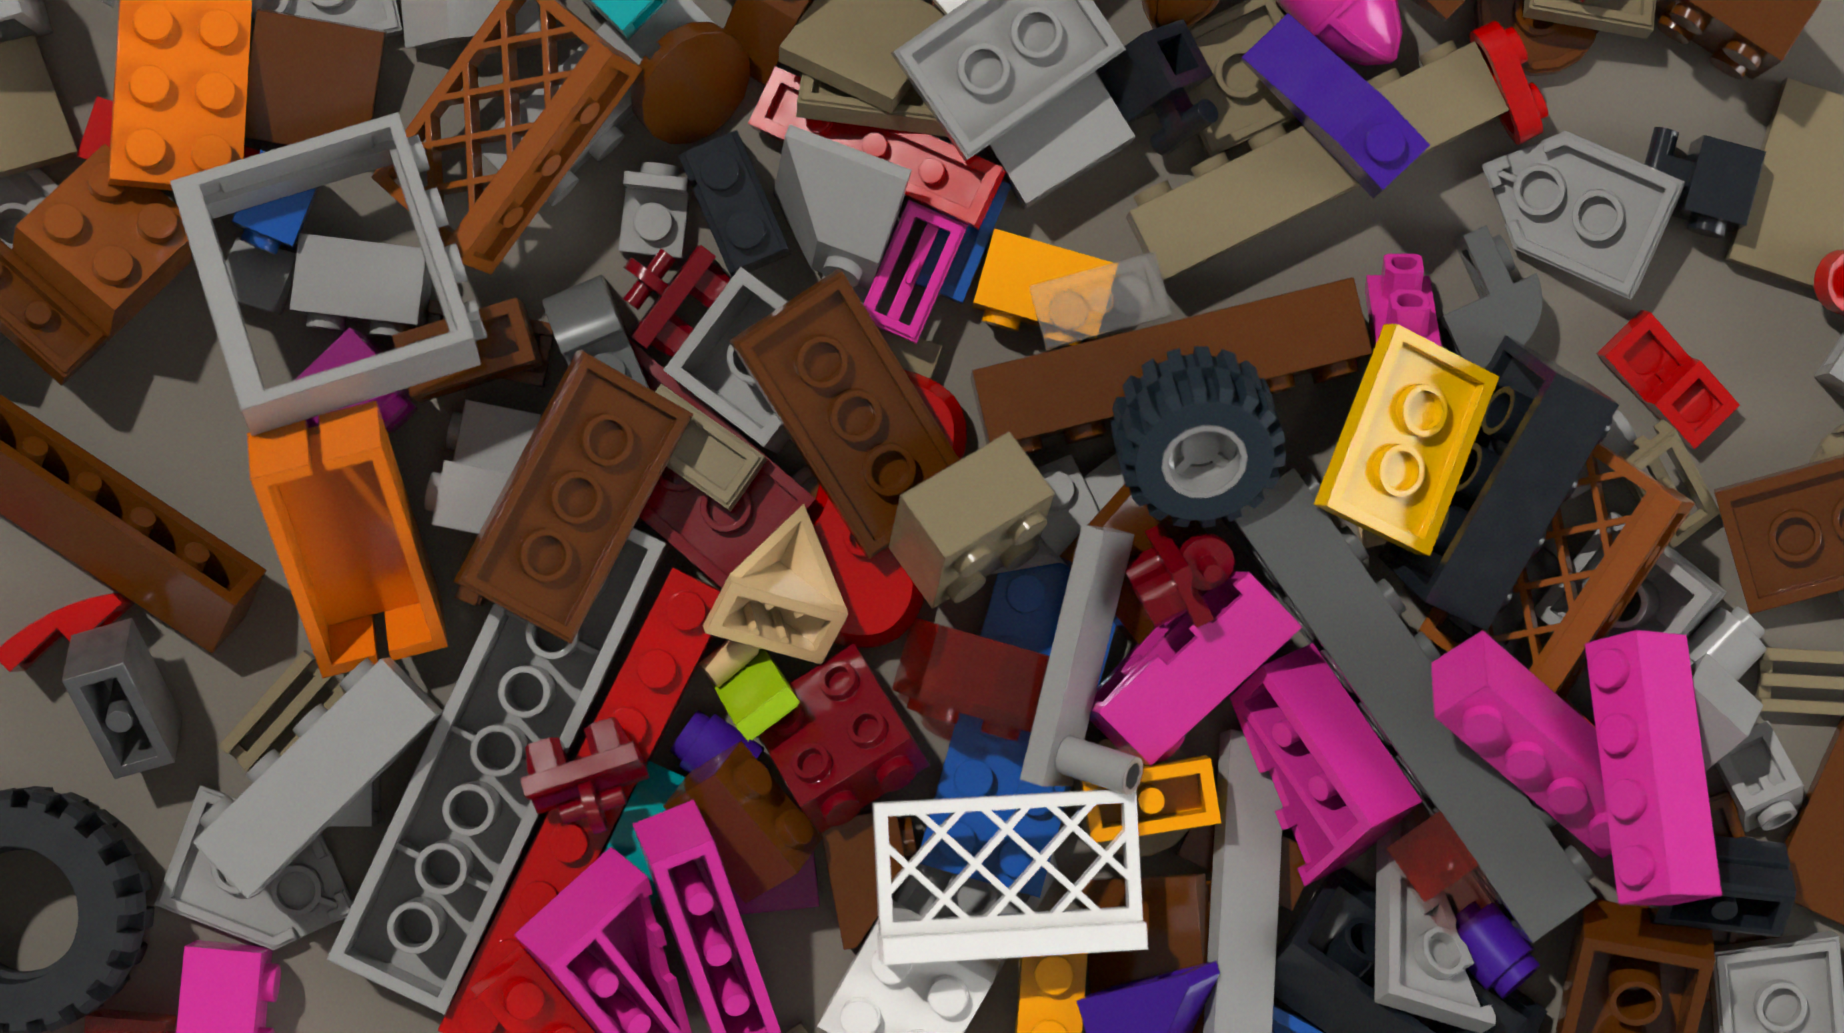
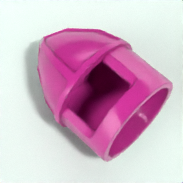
(1353, 29)

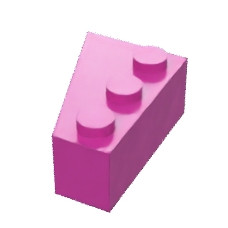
(1188, 669)
(1324, 760)
(608, 951)

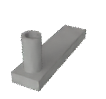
(1057, 741)

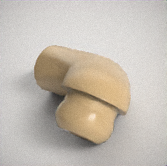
(727, 661)

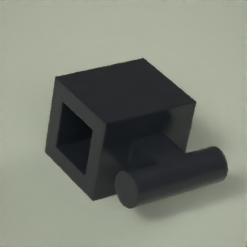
(1155, 78)
(1717, 178)

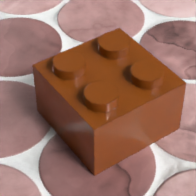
(104, 243)

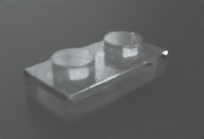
(1100, 300)

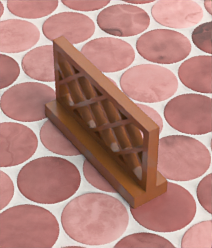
(548, 144)
(1609, 585)

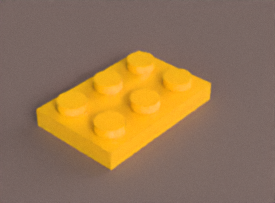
(1406, 440)

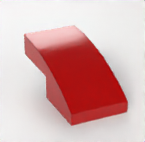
(1668, 379)
(34, 640)

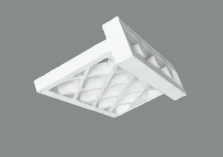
(1011, 933)

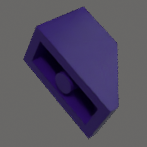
(1151, 1004)

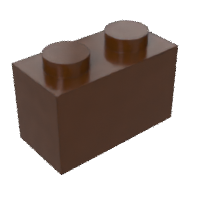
(751, 820)

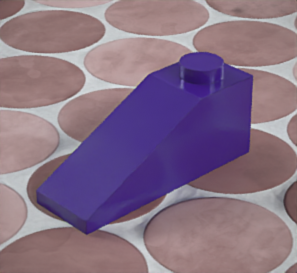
(1335, 105)

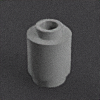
(1729, 639)

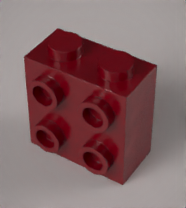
(842, 741)

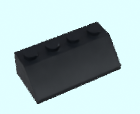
(1512, 485)
(1330, 970)

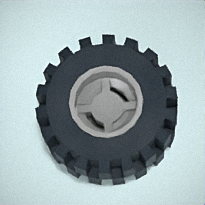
(1197, 437)

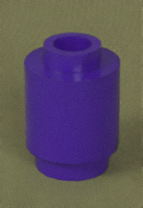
(706, 738)
(1498, 951)

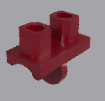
(660, 324)
(1169, 577)
(587, 784)

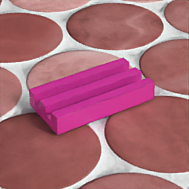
(934, 222)

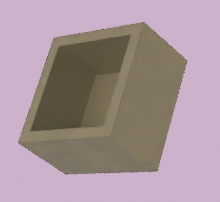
(971, 521)

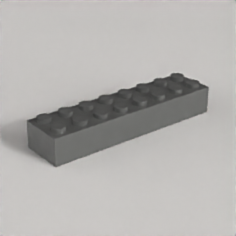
(1389, 677)

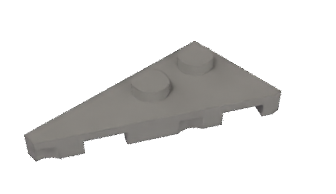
(1419, 950)

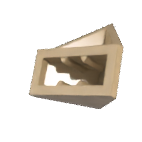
(782, 596)

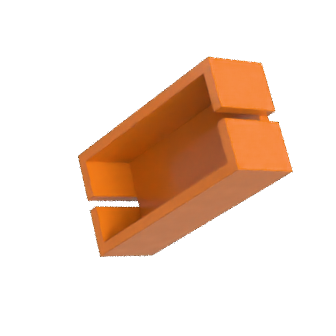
(347, 537)

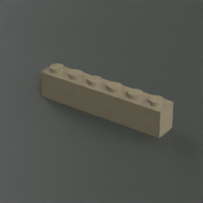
(1294, 171)

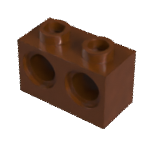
(504, 352)

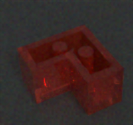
(972, 675)

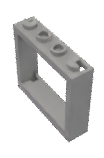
(302, 168)

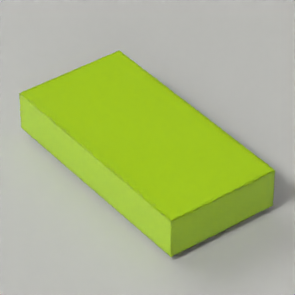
(757, 696)

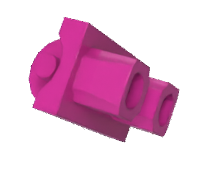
(1402, 297)

